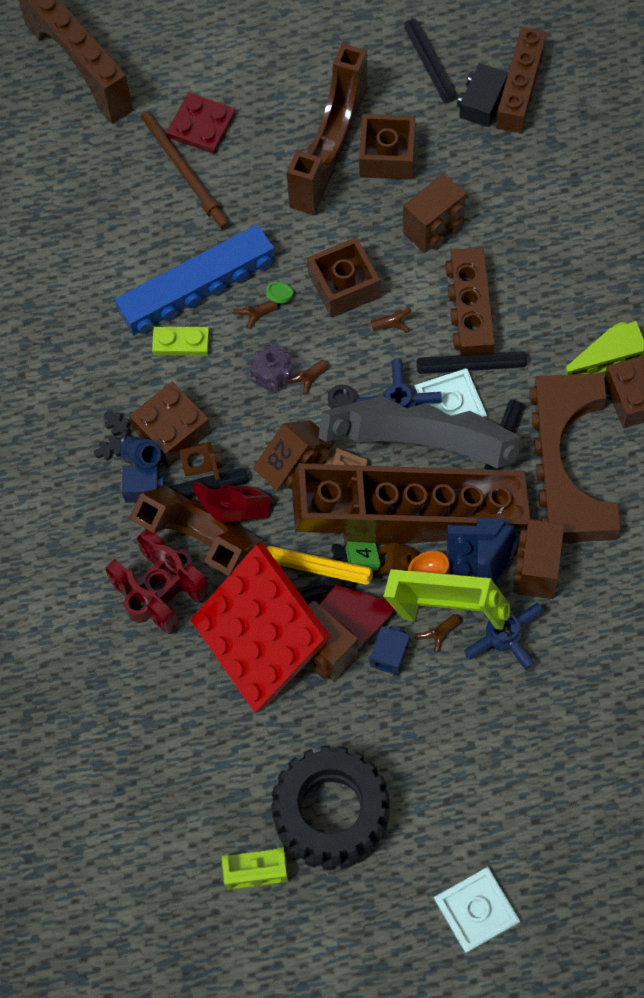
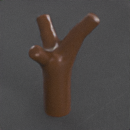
(256, 311)
(391, 321)
(309, 375)
(440, 631)

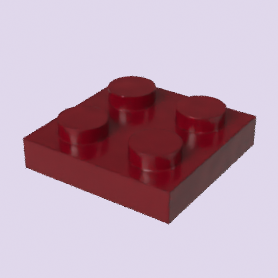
(201, 123)

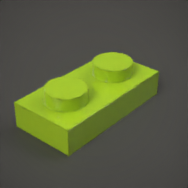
(180, 341)

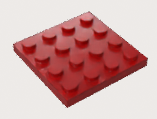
(260, 628)

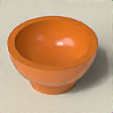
(430, 563)

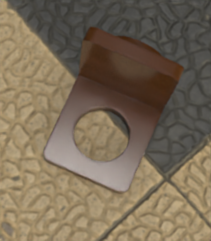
(211, 462)
(397, 558)

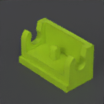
(254, 869)

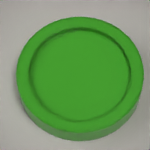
(279, 292)

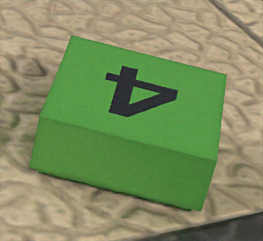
(363, 554)

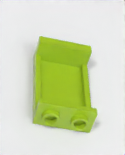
(410, 589)

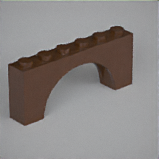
(99, 71)
(312, 170)
(558, 404)

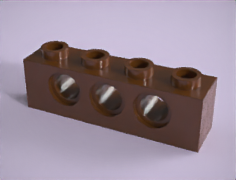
(521, 80)
(470, 264)

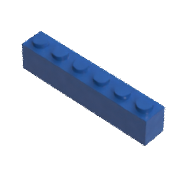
(195, 280)

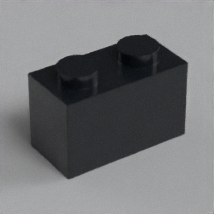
(482, 95)

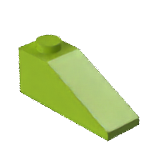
(614, 346)

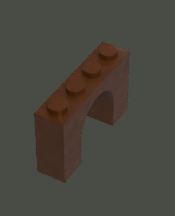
(167, 509)

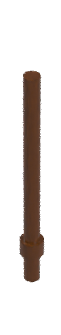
(209, 204)

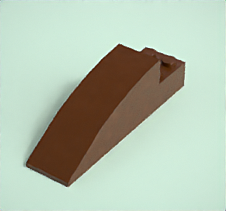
(403, 502)

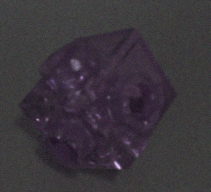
(271, 367)

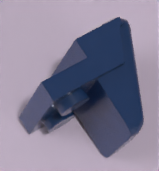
(482, 548)

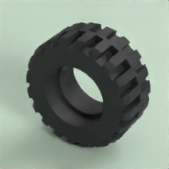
(339, 847)

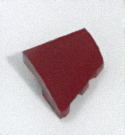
(233, 502)
(356, 611)

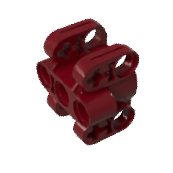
(163, 559)

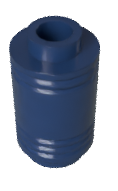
(140, 452)

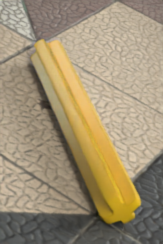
(321, 565)

